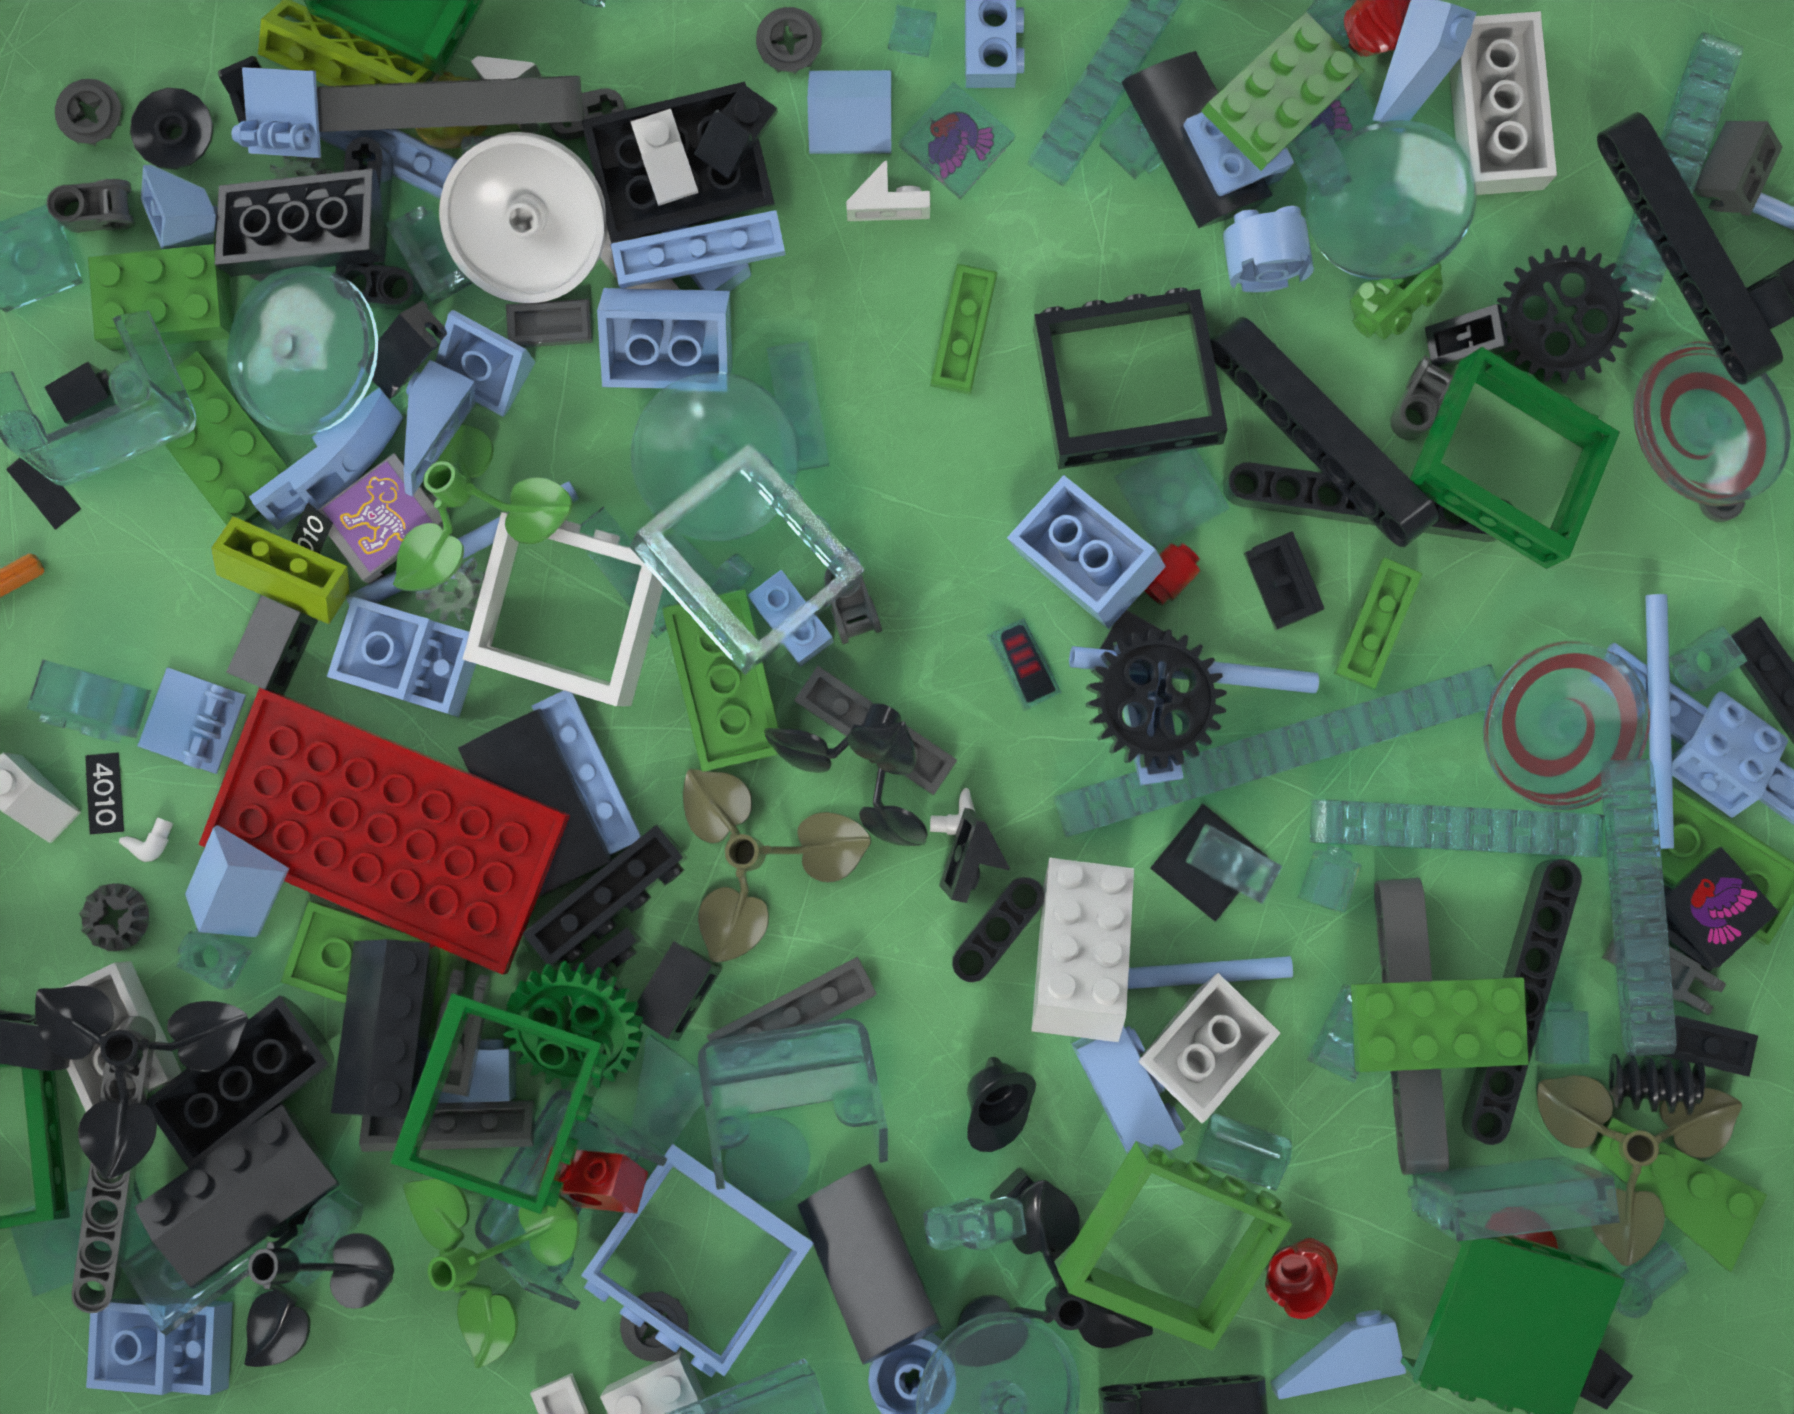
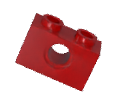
(603, 1181)

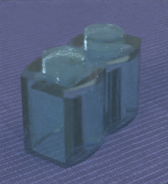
(974, 1223)
(324, 1225)

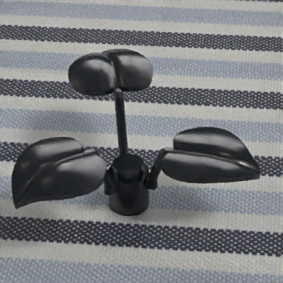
(880, 740)
(75, 1018)
(1053, 1223)
(274, 1323)

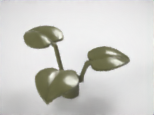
(713, 808)
(1575, 1111)

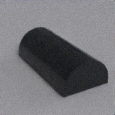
(272, 1062)

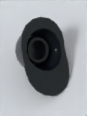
(998, 1104)

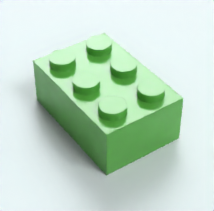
(176, 285)

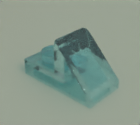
(1233, 864)

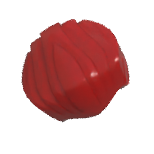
(1375, 25)
(1302, 1277)

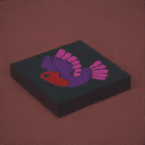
(1718, 907)

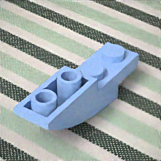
(334, 465)

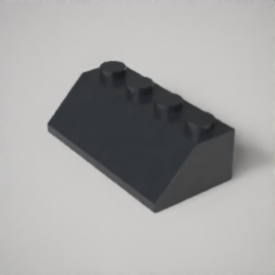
(385, 1027)
(237, 1196)

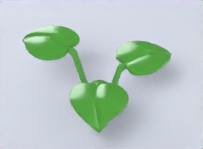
(429, 552)
(485, 1319)

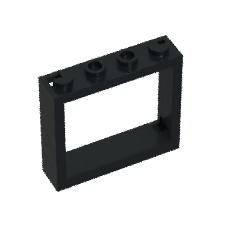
(1138, 440)

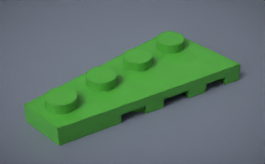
(1695, 1197)

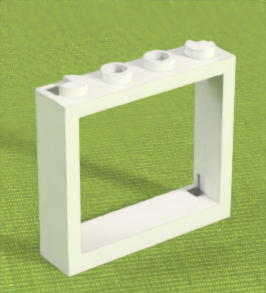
(635, 636)

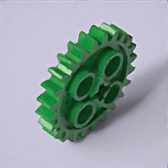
(610, 1023)

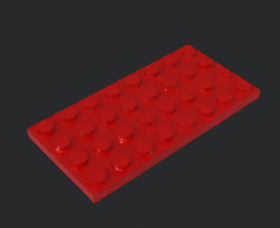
(388, 829)

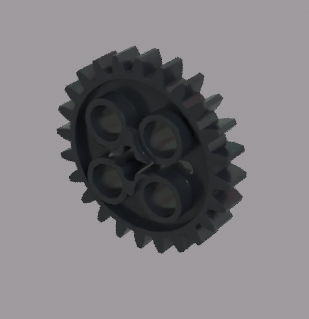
(1599, 293)
(1193, 707)

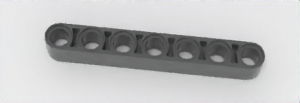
(450, 103)
(1415, 1093)
(96, 1221)

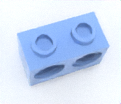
(986, 40)
(776, 602)

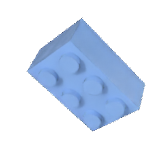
(662, 335)
(1086, 551)
(1129, 1091)

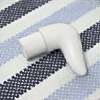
(950, 823)
(154, 844)

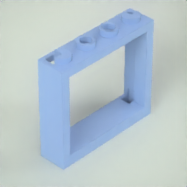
(670, 1333)

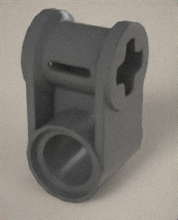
(101, 205)
(1425, 395)
(851, 606)

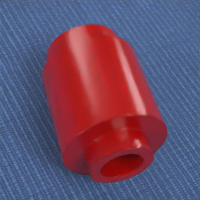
(1177, 574)

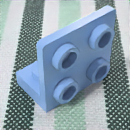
(1225, 163)
(1729, 756)

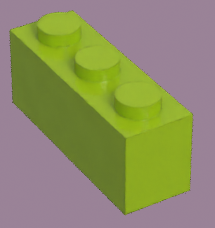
(280, 570)

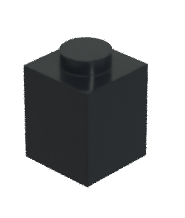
(81, 393)

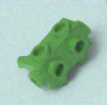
(1388, 304)

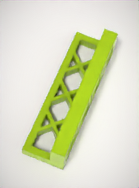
(334, 60)

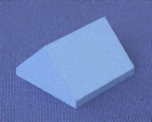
(849, 112)
(487, 358)
(233, 886)

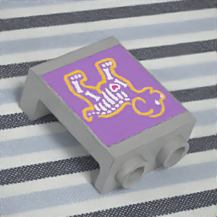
(376, 517)

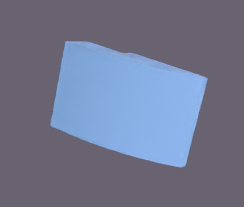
(403, 657)
(135, 1357)

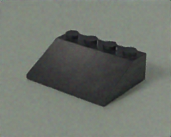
(626, 185)

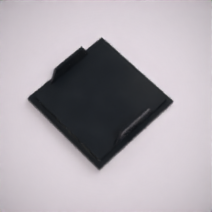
(1189, 881)

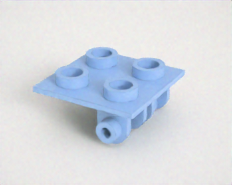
(279, 113)
(191, 720)

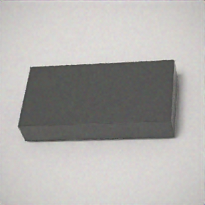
(550, 323)

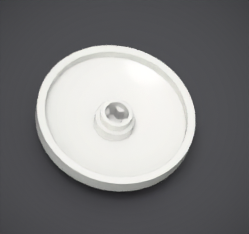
(523, 217)

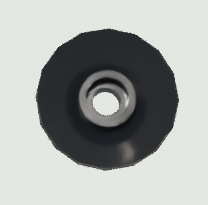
(161, 114)

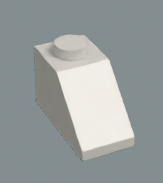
(33, 799)

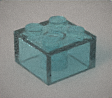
(78, 698)

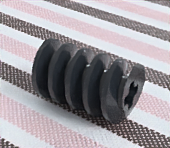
(1656, 1083)

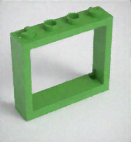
(1231, 1287)

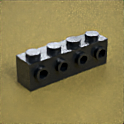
(605, 895)

